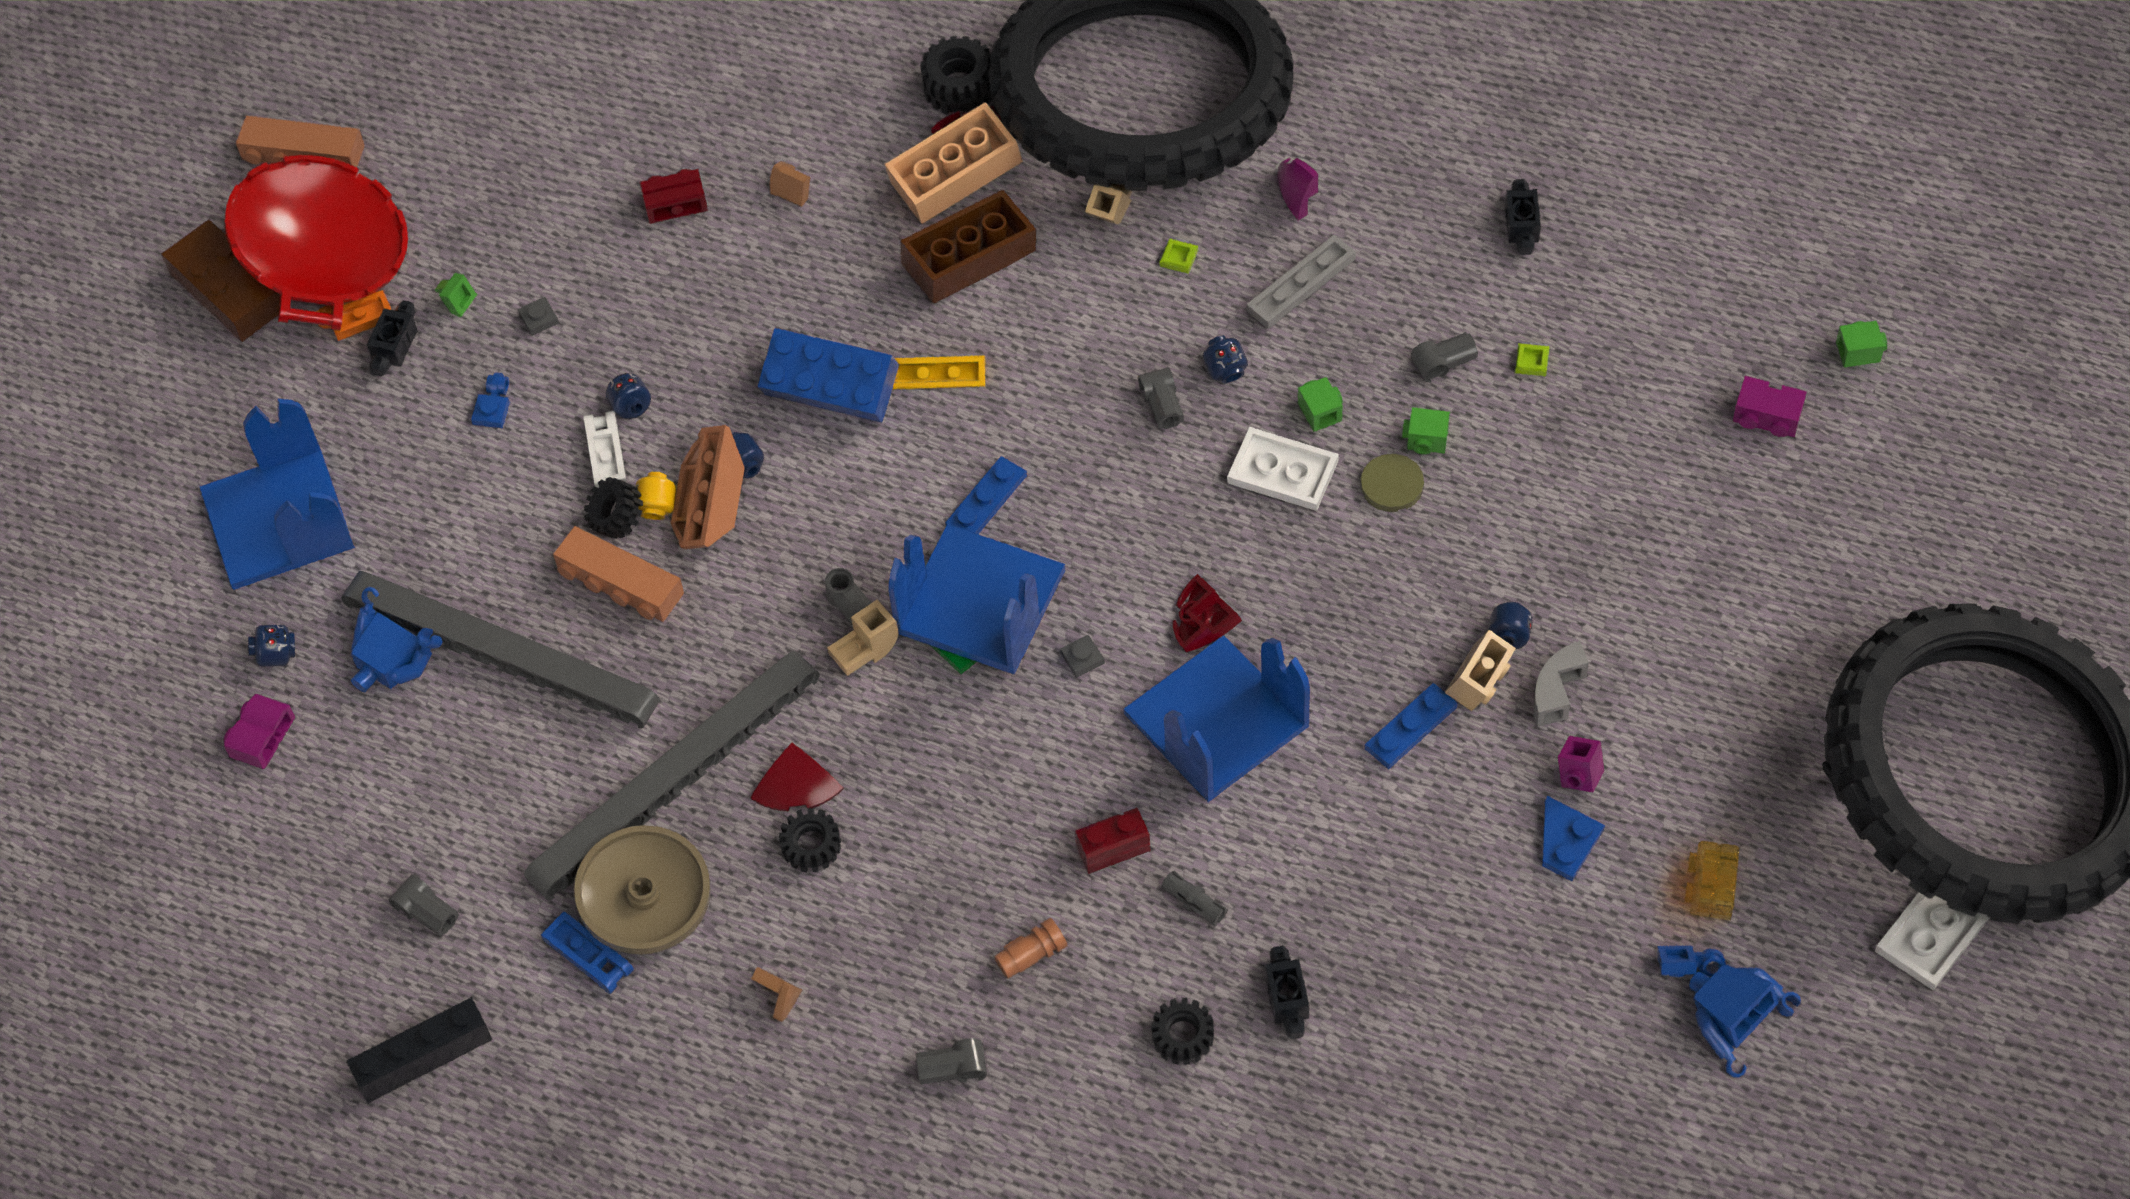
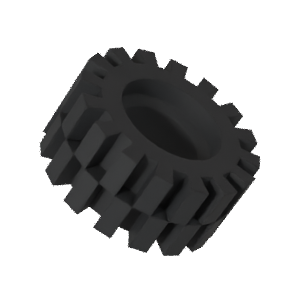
(625, 511)
(805, 823)
(1182, 1012)

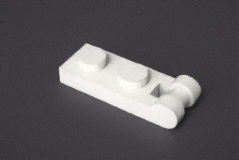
(604, 447)

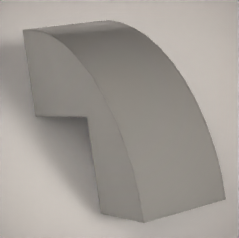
(1550, 696)

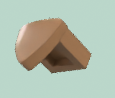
(789, 183)
(787, 992)

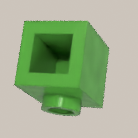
(1861, 343)
(1320, 403)
(1426, 430)

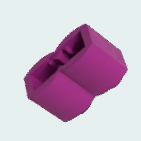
(258, 731)

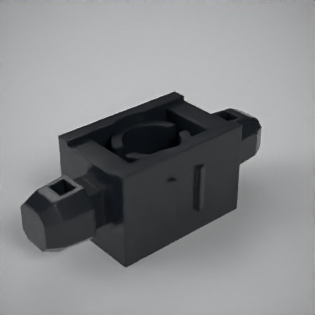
(1521, 232)
(394, 352)
(1291, 1012)

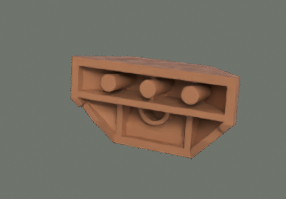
(708, 489)

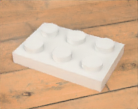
(1283, 468)
(1929, 939)

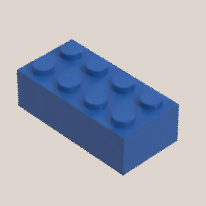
(828, 375)

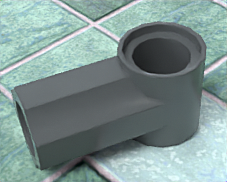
(1438, 358)
(1162, 398)
(848, 600)
(420, 903)
(959, 1062)

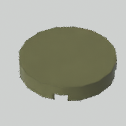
(1392, 482)

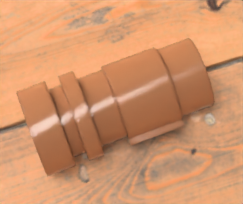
(1028, 950)

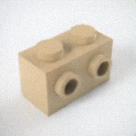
(1480, 671)

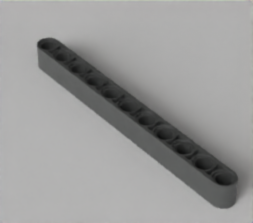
(506, 649)
(674, 770)

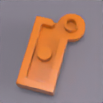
(359, 314)

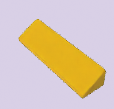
(947, 370)

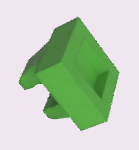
(456, 294)

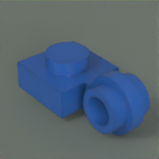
(492, 409)
(1682, 960)

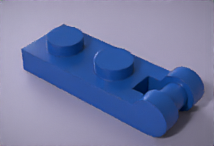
(586, 952)

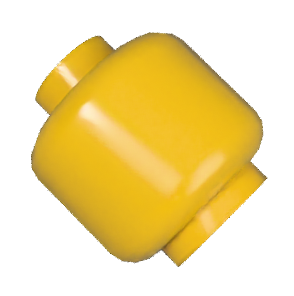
(657, 495)

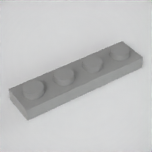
(1301, 281)

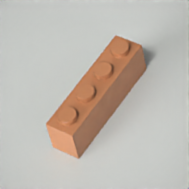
(273, 139)
(618, 574)

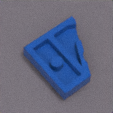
(1567, 838)

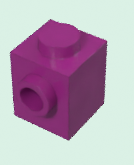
(1581, 764)

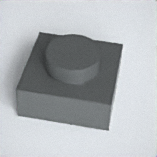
(538, 316)
(1082, 656)

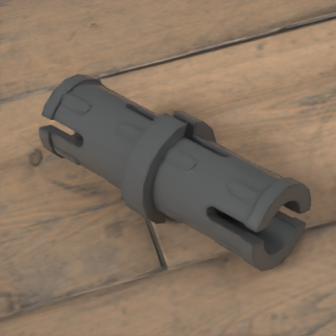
(1194, 898)

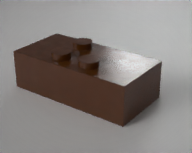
(968, 246)
(219, 282)

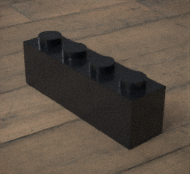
(419, 1050)

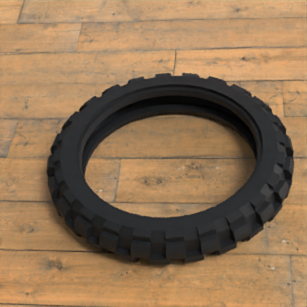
(1141, 159)
(1904, 838)

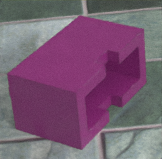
(1769, 407)

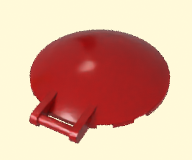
(315, 234)

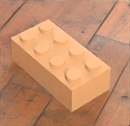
(953, 163)

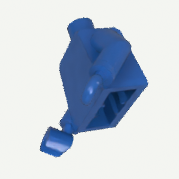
(387, 650)
(1734, 1005)

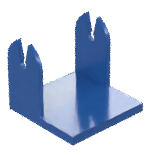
(283, 508)
(972, 596)
(1223, 714)

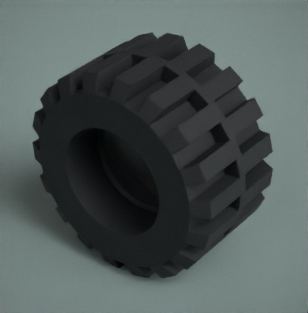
(953, 57)

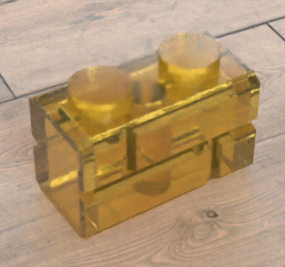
(1713, 880)

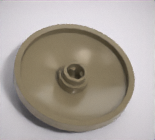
(642, 889)

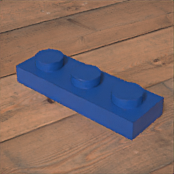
(988, 496)
(1411, 726)

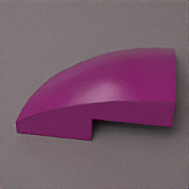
(1297, 184)

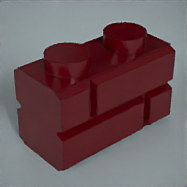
(673, 195)
(1112, 840)

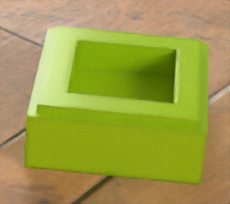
(1178, 256)
(1532, 359)

